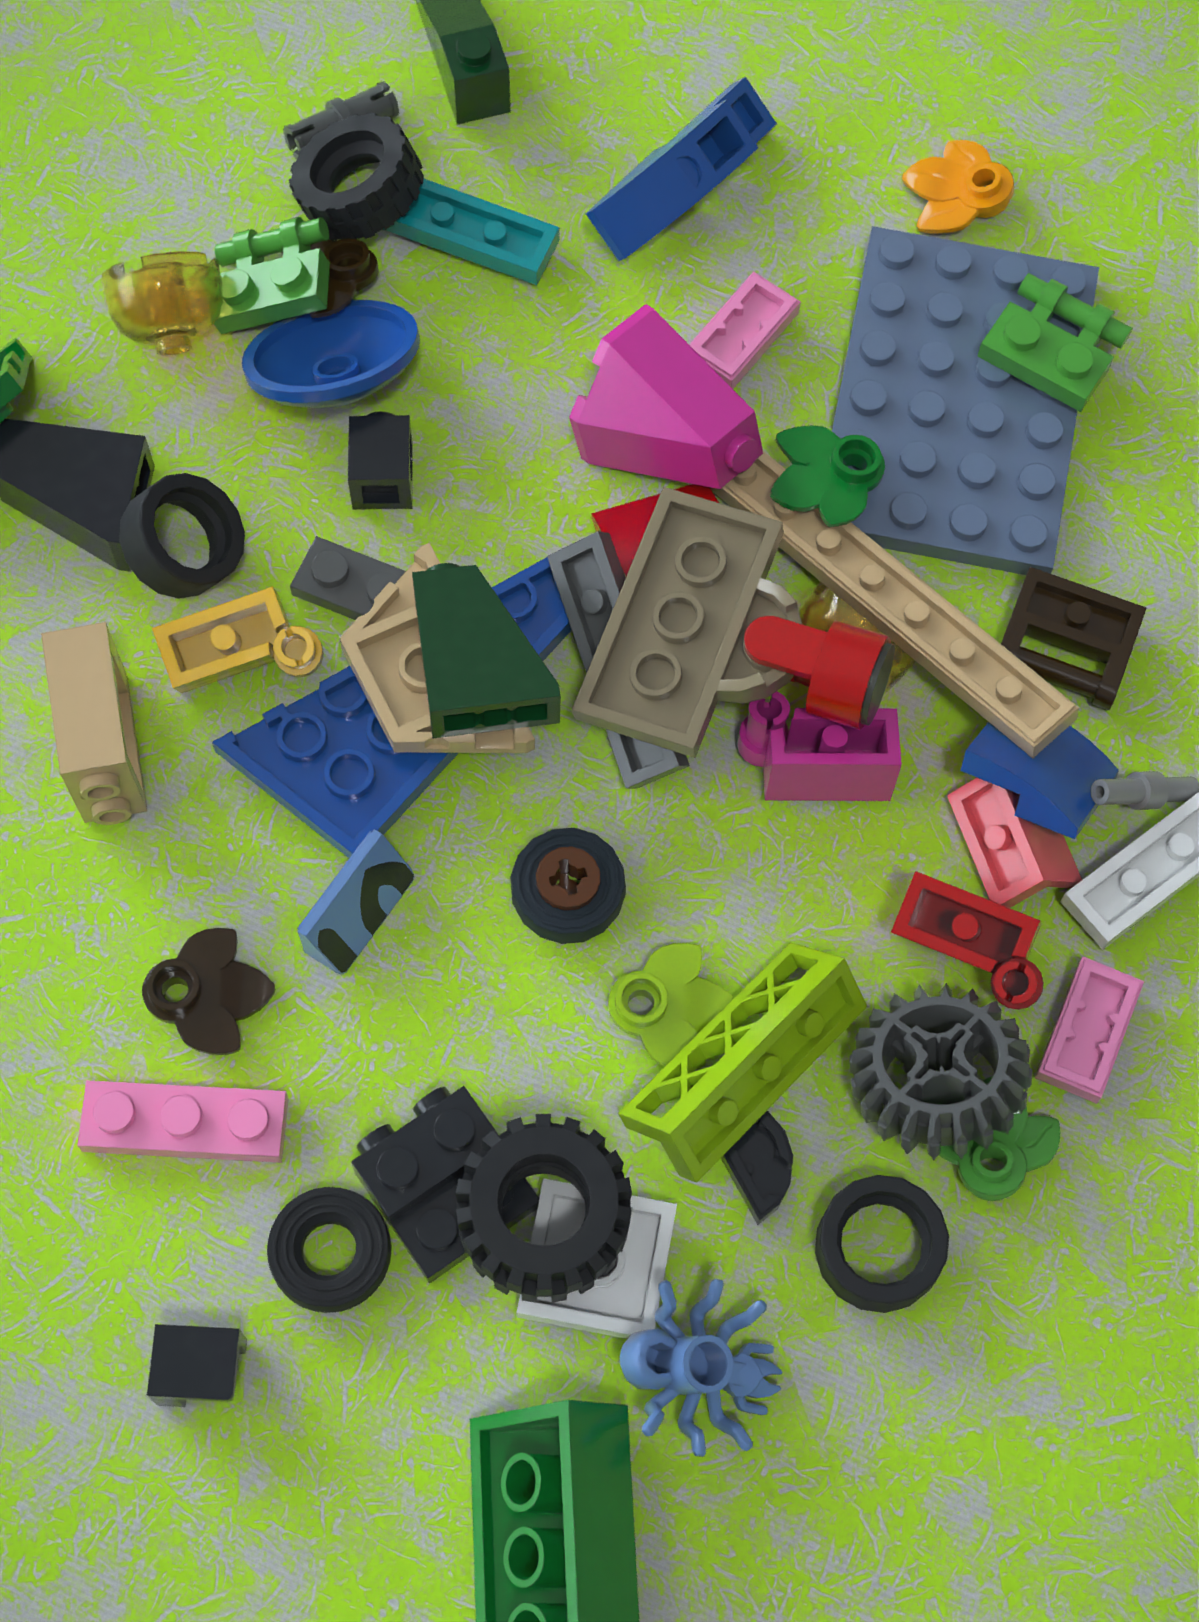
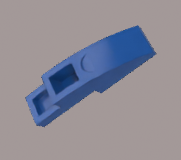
(682, 170)

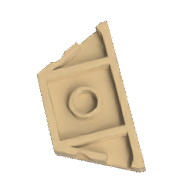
(389, 667)

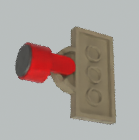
(710, 628)

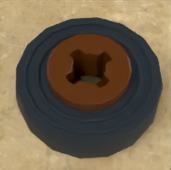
(570, 909)

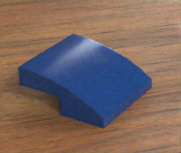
(1051, 785)

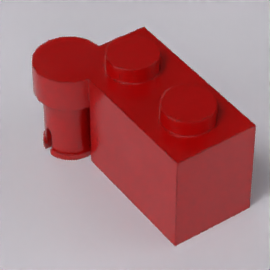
(976, 934)

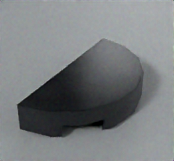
(761, 1166)

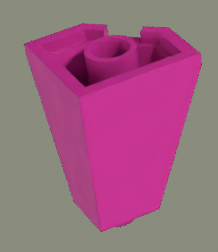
(662, 409)

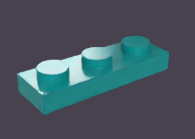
(479, 231)

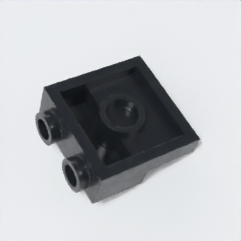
(417, 1174)

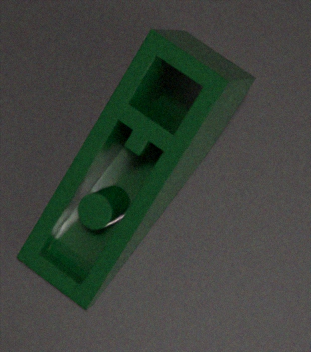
(467, 57)

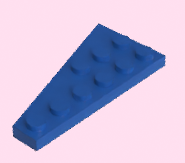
(330, 755)

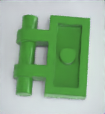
(276, 288)
(1047, 355)

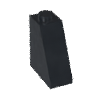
(74, 481)

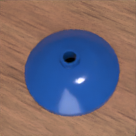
(332, 356)

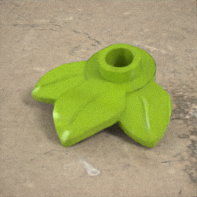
(678, 996)

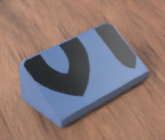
(355, 903)

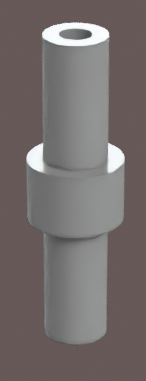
(1144, 790)

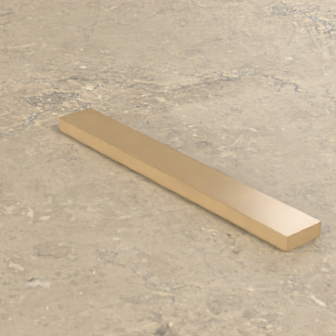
(912, 615)

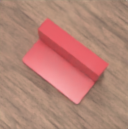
(1010, 852)

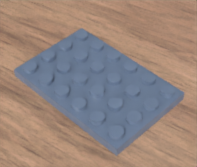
(964, 445)

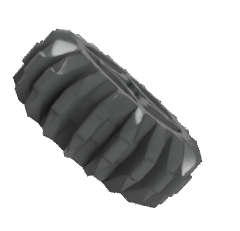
(935, 1103)

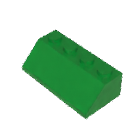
(554, 1514)

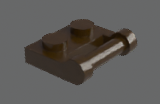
(1079, 622)

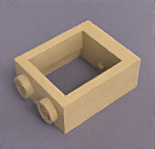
(94, 723)

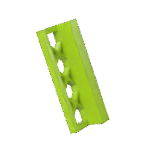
(758, 1061)

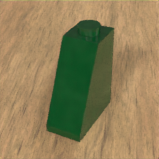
(477, 658)

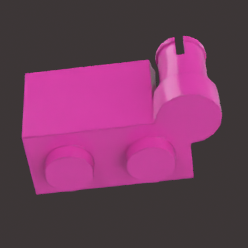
(820, 756)

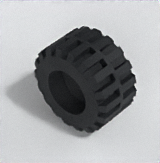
(543, 1150)

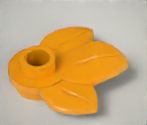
(956, 187)

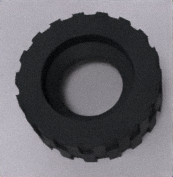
(339, 151)

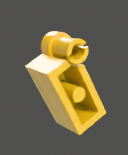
(235, 640)

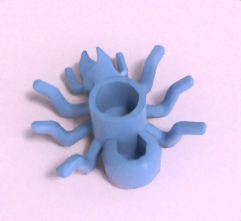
(698, 1366)

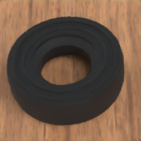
(335, 1291)

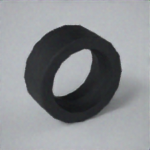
(213, 512)
(922, 1212)

